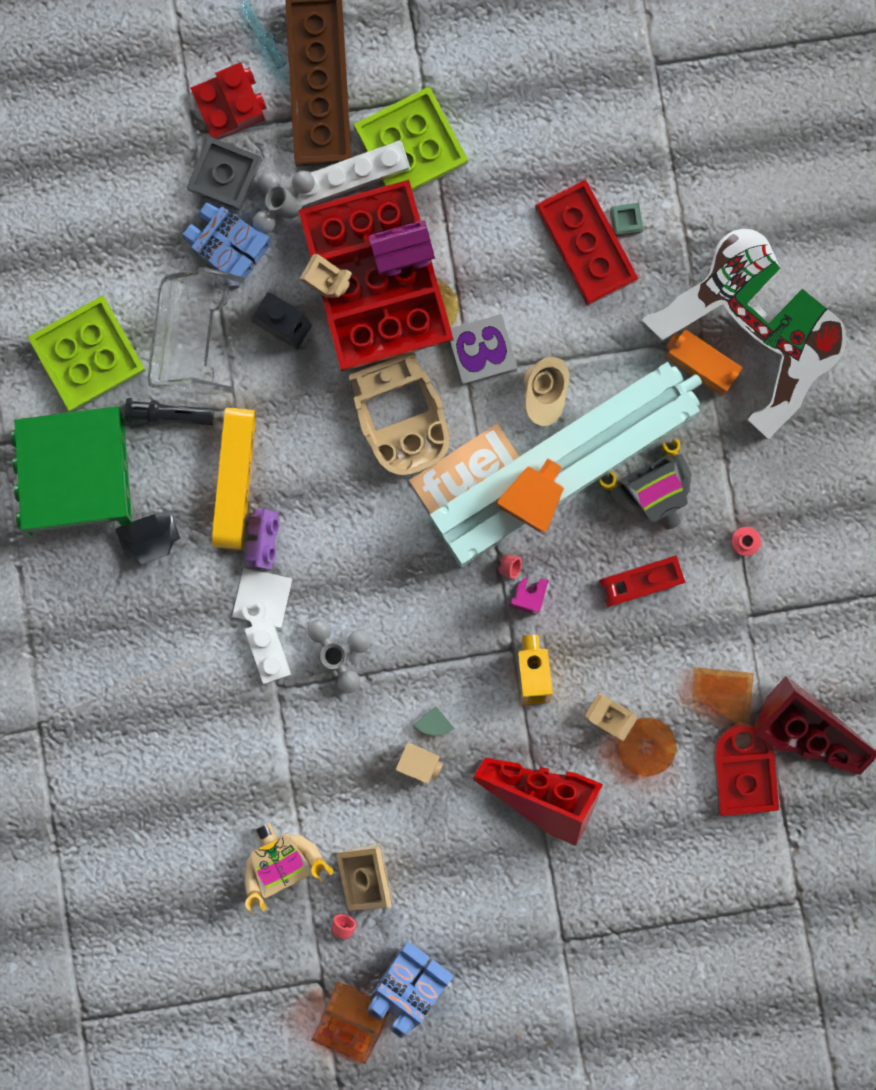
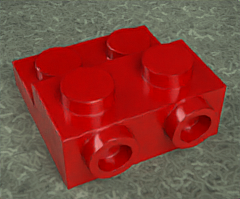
(229, 101)

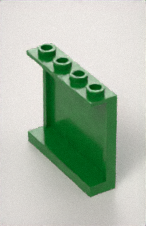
(71, 470)

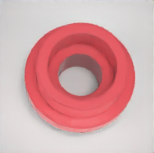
(738, 545)

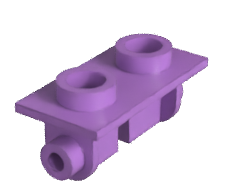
(265, 526)

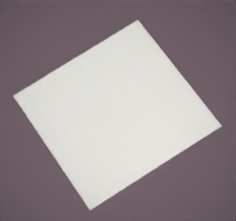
(264, 588)

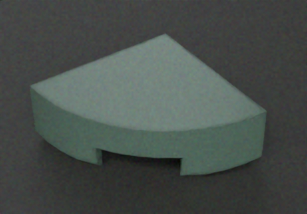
(434, 723)

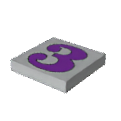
(482, 349)

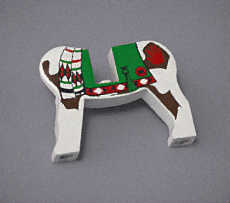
(802, 332)

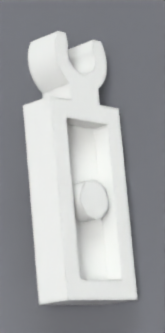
(266, 646)

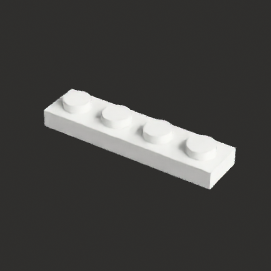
(357, 173)

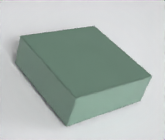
(626, 219)

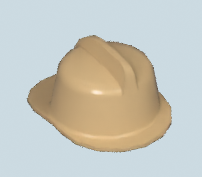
(546, 390)

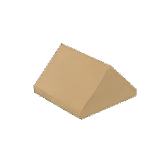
(364, 878)

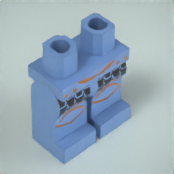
(221, 236)
(401, 998)

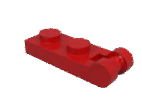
(643, 580)

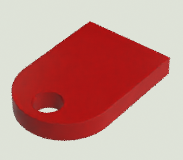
(745, 775)

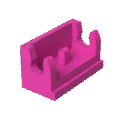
(529, 601)

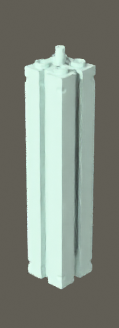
(583, 450)

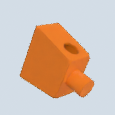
(534, 496)

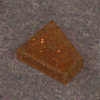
(725, 692)

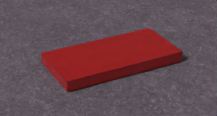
(586, 242)

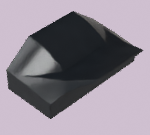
(149, 537)

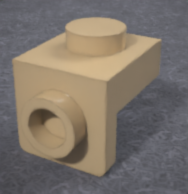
(325, 277)
(611, 717)

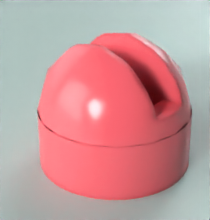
(510, 566)
(344, 921)

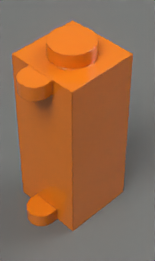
(702, 359)

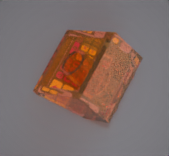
(347, 1025)

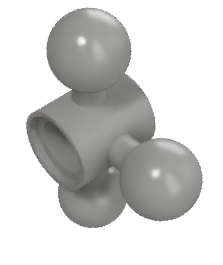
(280, 200)
(358, 642)

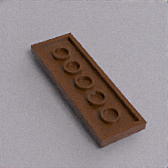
(318, 82)

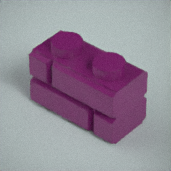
(402, 248)

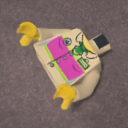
(279, 864)

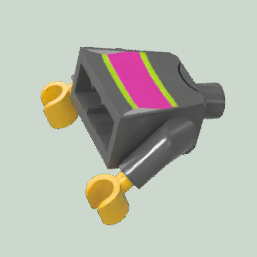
(655, 489)

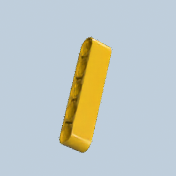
(233, 478)

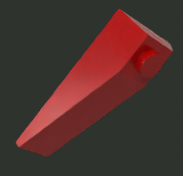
(549, 800)

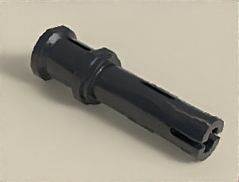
(155, 412)

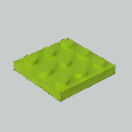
(425, 135)
(86, 353)

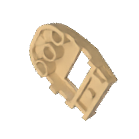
(411, 443)

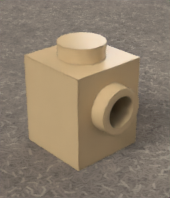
(419, 763)

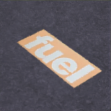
(464, 468)

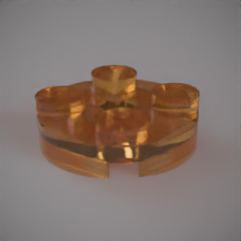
(663, 747)

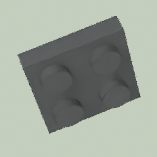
(224, 173)

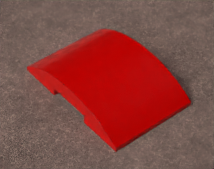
(377, 312)

